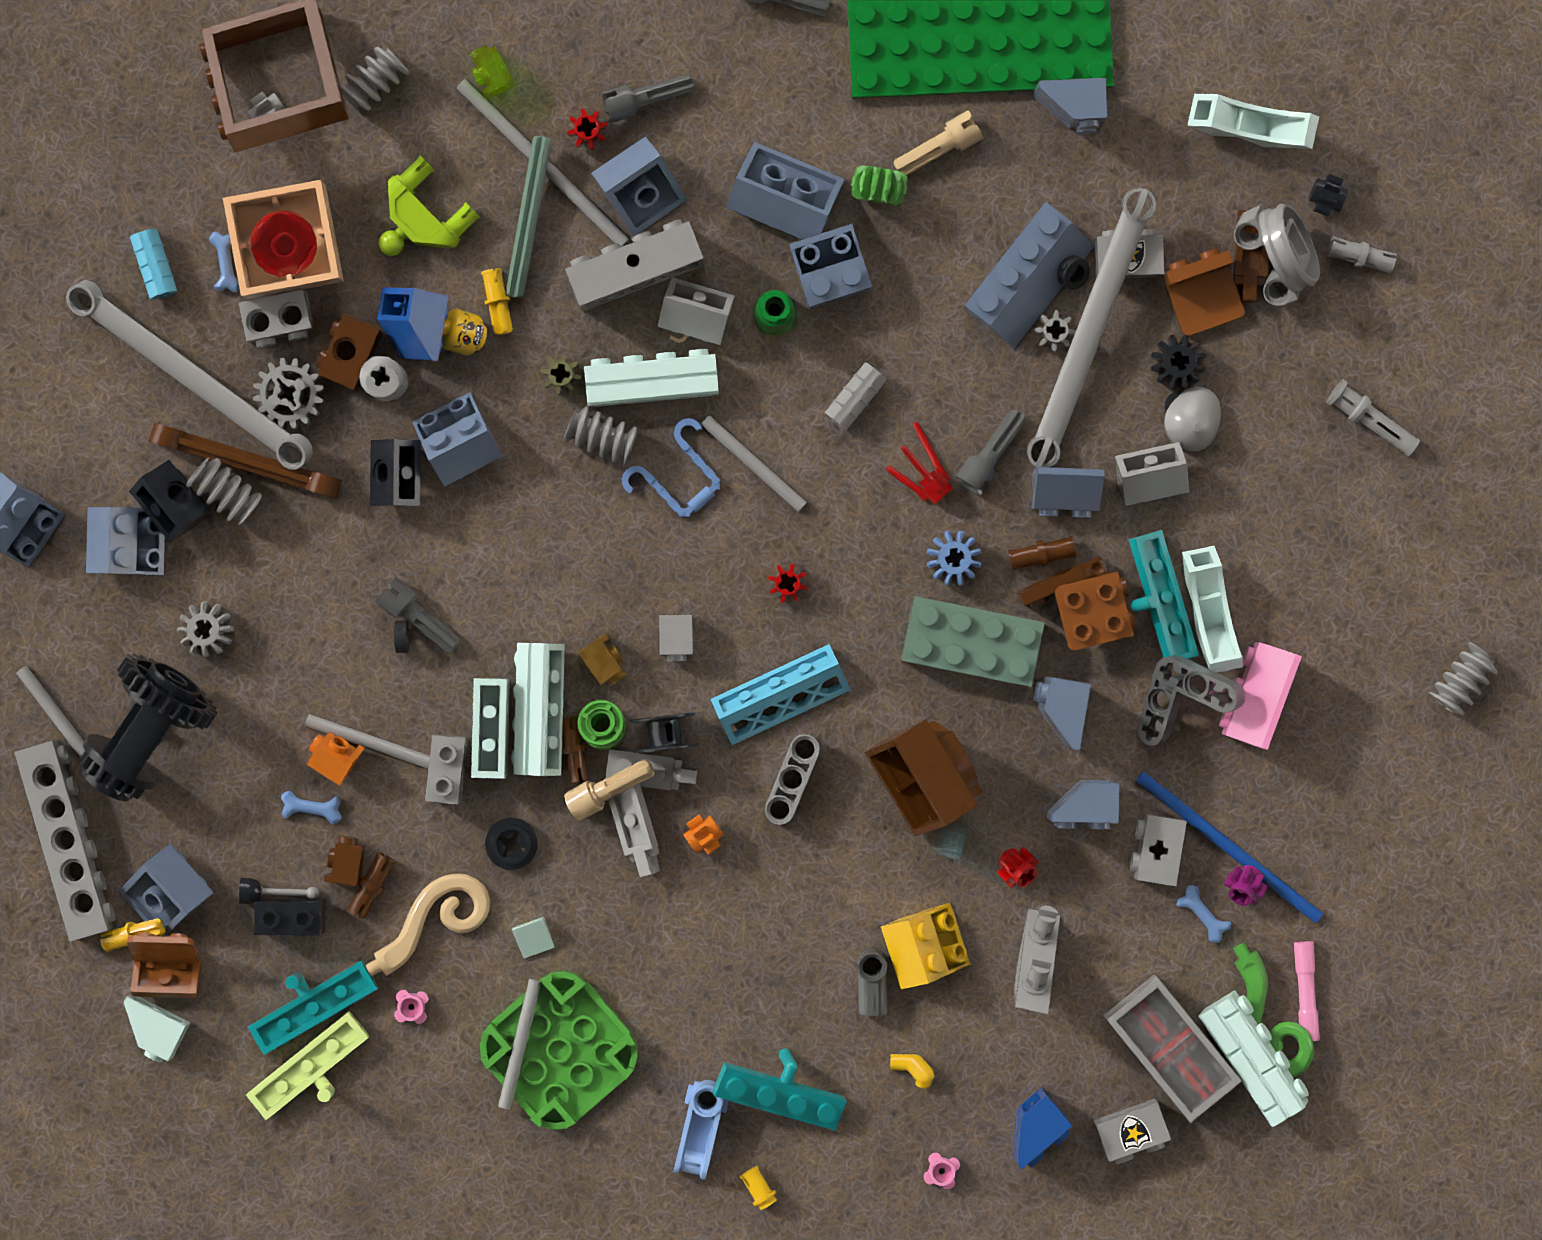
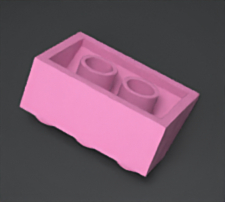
(1266, 687)

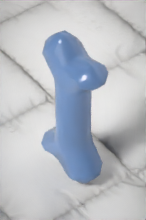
(227, 278)
(328, 809)
(1193, 902)

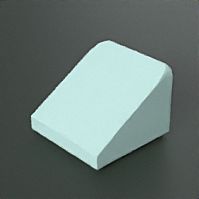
(533, 937)

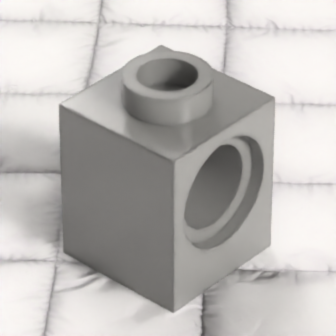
(676, 636)

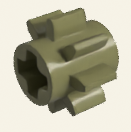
(566, 382)

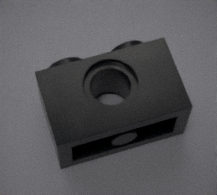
(395, 472)
(154, 495)
(289, 917)

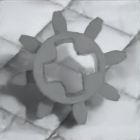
(265, 105)
(1061, 324)

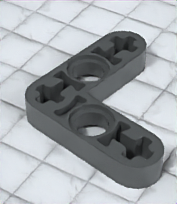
(1178, 686)

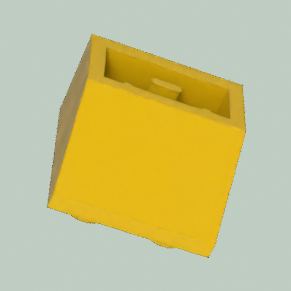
(925, 946)

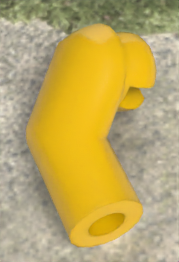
(915, 1066)

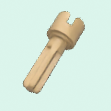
(959, 134)
(590, 796)

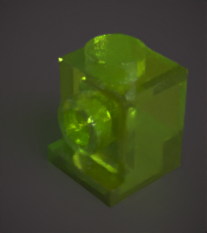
(491, 71)

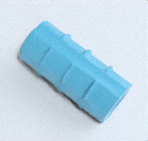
(153, 264)

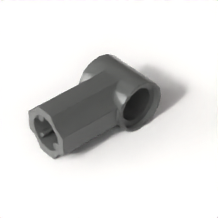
(872, 985)

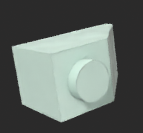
(155, 1028)

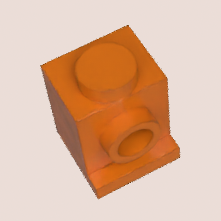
(333, 757)

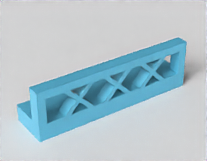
(778, 690)

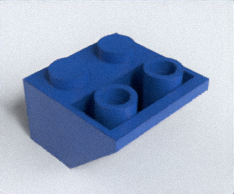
(413, 321)
(1037, 1126)

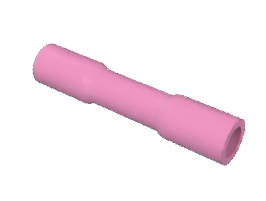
(1306, 985)

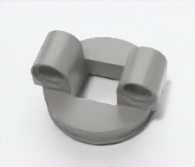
(1287, 247)

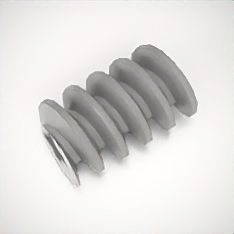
(372, 79)
(383, 366)
(600, 435)
(224, 490)
(1464, 679)

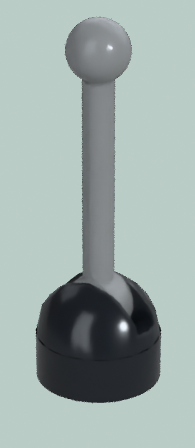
(251, 891)

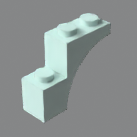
(1253, 123)
(1211, 610)

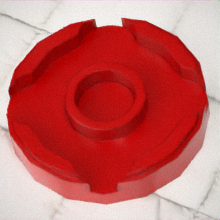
(283, 243)

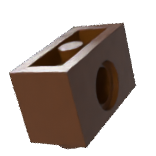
(365, 341)

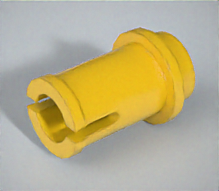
(758, 1188)

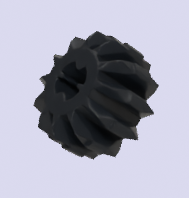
(1173, 372)

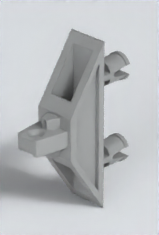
(1036, 960)

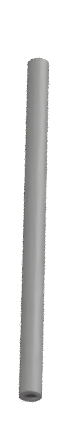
(552, 172)

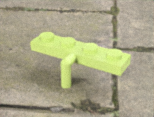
(308, 1067)

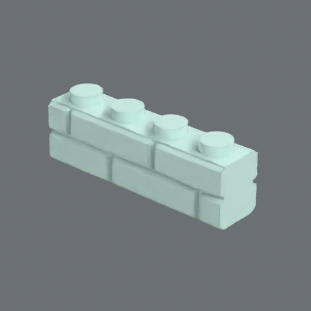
(651, 379)
(538, 709)
(1254, 1058)

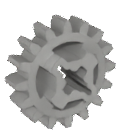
(302, 385)

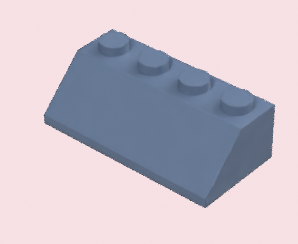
(1027, 276)

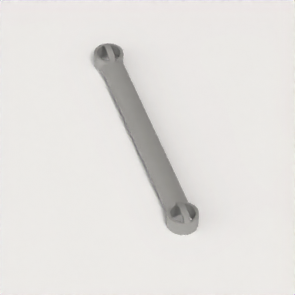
(1091, 327)
(189, 374)

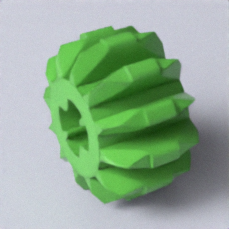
(879, 185)

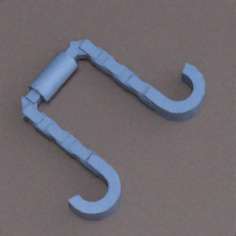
(702, 497)

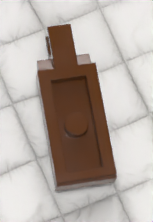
(1250, 266)
(1038, 592)

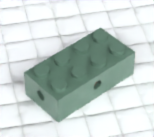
(972, 641)

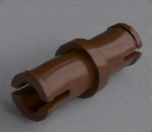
(1042, 553)
(574, 751)
(371, 885)

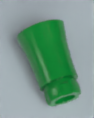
(774, 324)

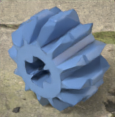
(963, 563)

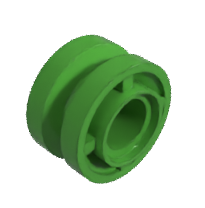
(591, 714)

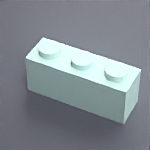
(490, 728)

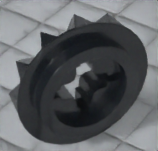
(496, 848)

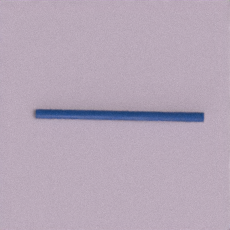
(1228, 846)

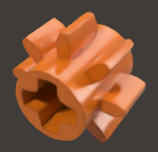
(703, 834)

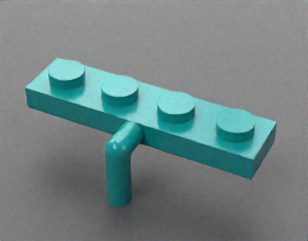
(1162, 596)
(311, 1005)
(780, 1094)

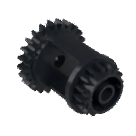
(162, 698)

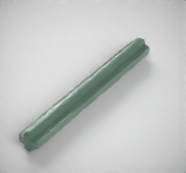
(528, 216)

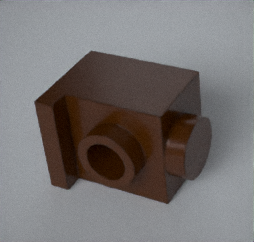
(345, 861)

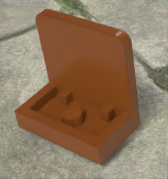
(1203, 292)
(1095, 611)
(164, 966)

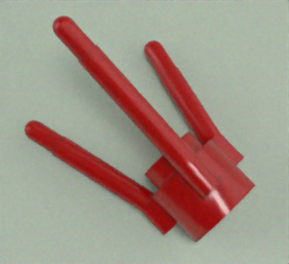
(933, 485)

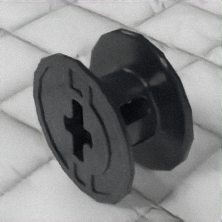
(664, 732)

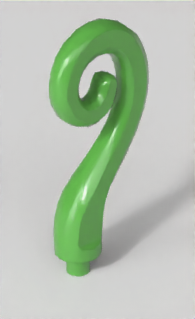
(1256, 981)

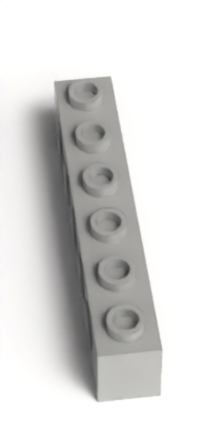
(50, 827)

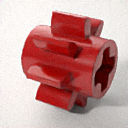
(578, 125)
(778, 580)
(1017, 867)

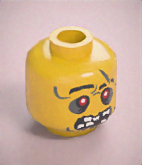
(463, 332)

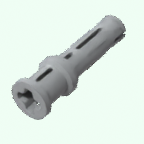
(1406, 442)

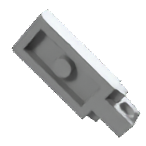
(666, 769)
(636, 829)

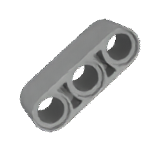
(792, 795)

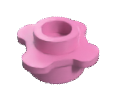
(418, 1000)
(947, 1178)

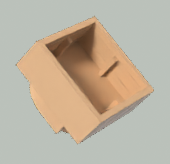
(305, 199)

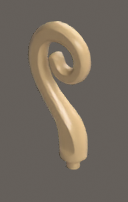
(400, 950)

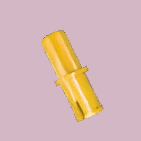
(497, 301)
(118, 937)

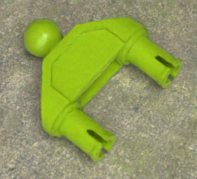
(415, 220)

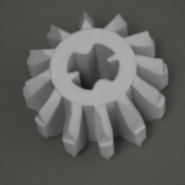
(216, 632)

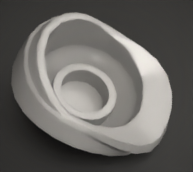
(1193, 418)

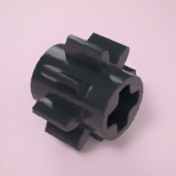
(1328, 195)

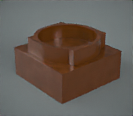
(926, 775)

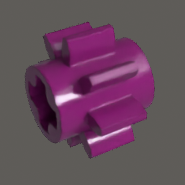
(1245, 885)

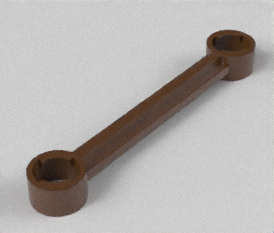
(244, 460)

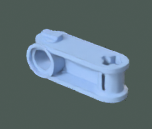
(699, 1131)

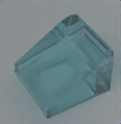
(951, 841)

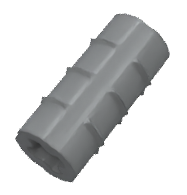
(855, 396)

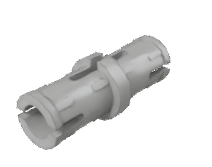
(1361, 254)

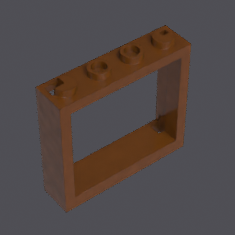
(285, 121)

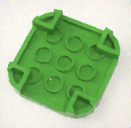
(572, 1052)

